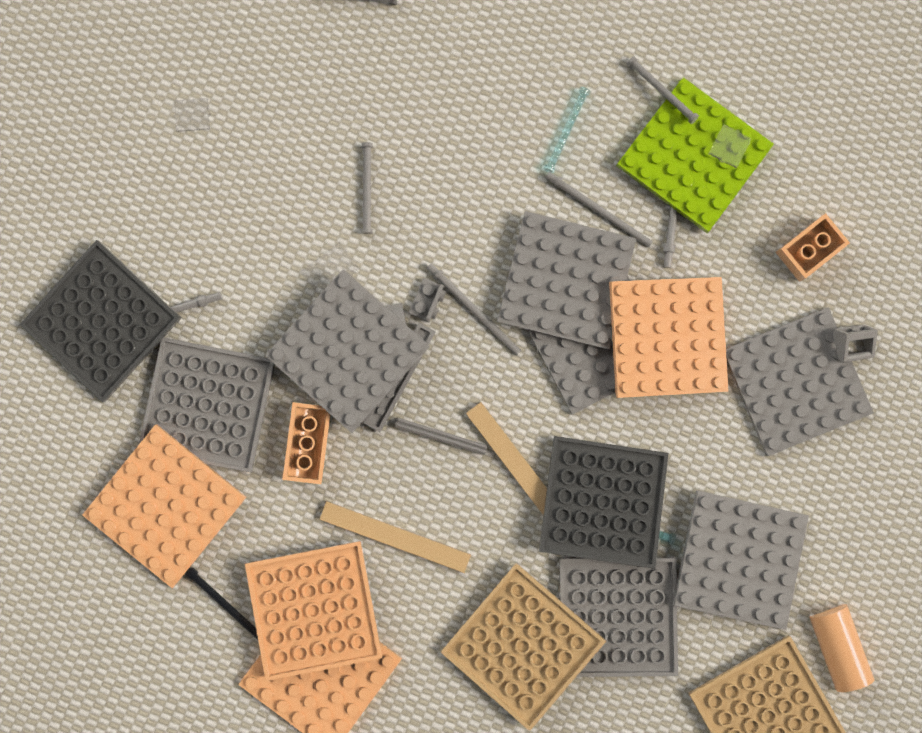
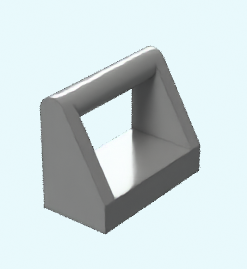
(844, 335)

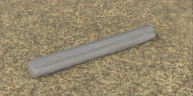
(441, 436)

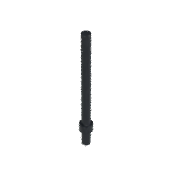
(192, 574)

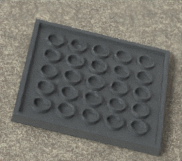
(100, 321)
(604, 502)

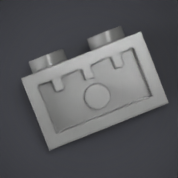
(427, 299)

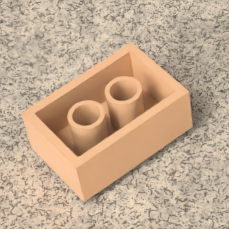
(812, 247)

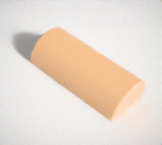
(306, 443)
(842, 649)

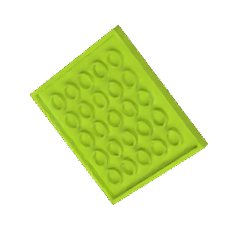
(675, 159)

